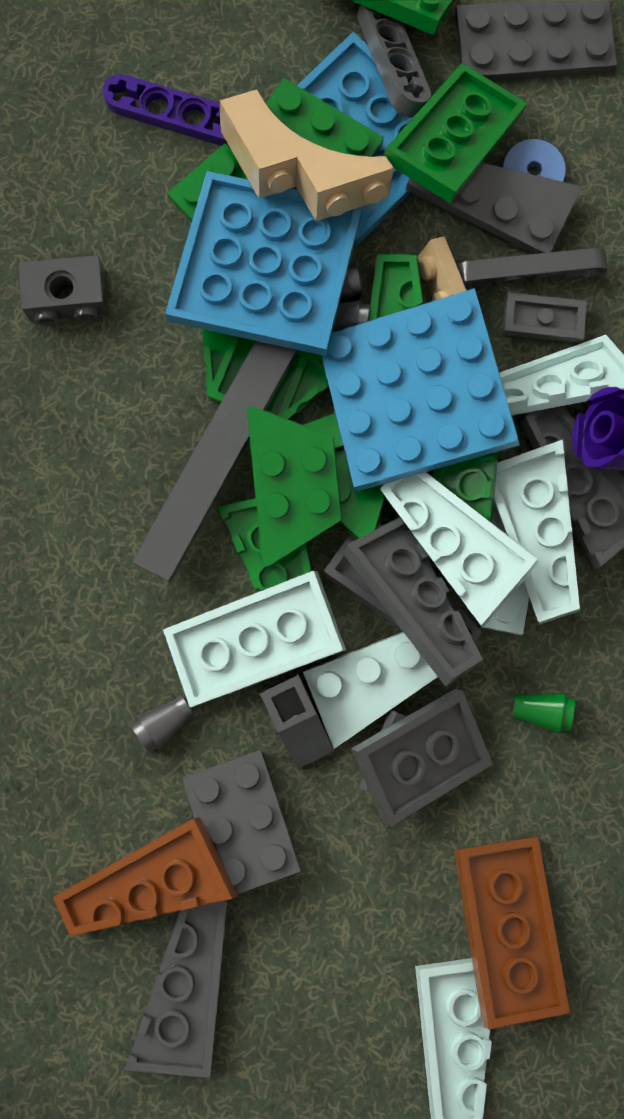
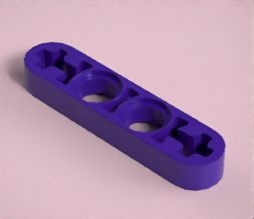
(173, 118)

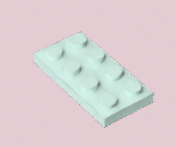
(254, 639)

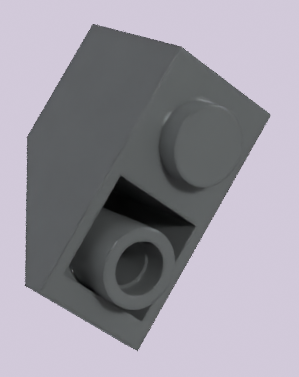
(297, 722)

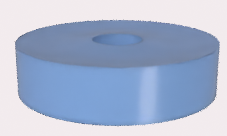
(539, 155)

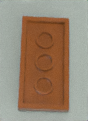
(511, 932)

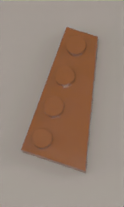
(159, 878)

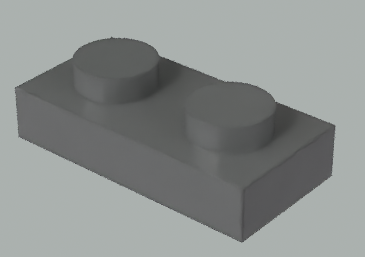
(544, 318)

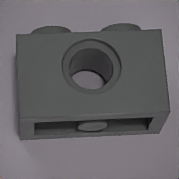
(45, 278)

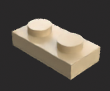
(439, 269)

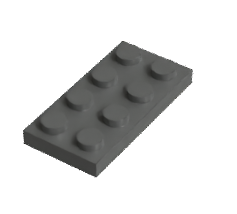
(536, 38)

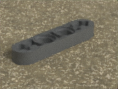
(399, 53)
(533, 267)

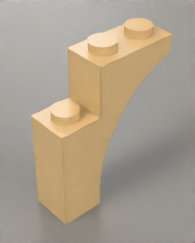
(281, 160)

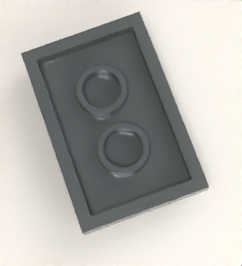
(422, 757)
(244, 821)

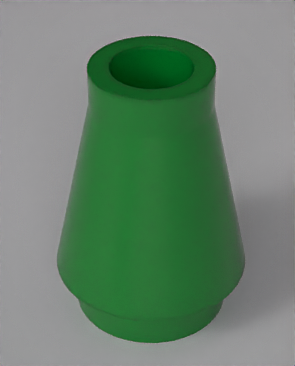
(546, 710)

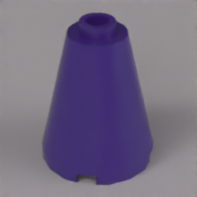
(600, 431)

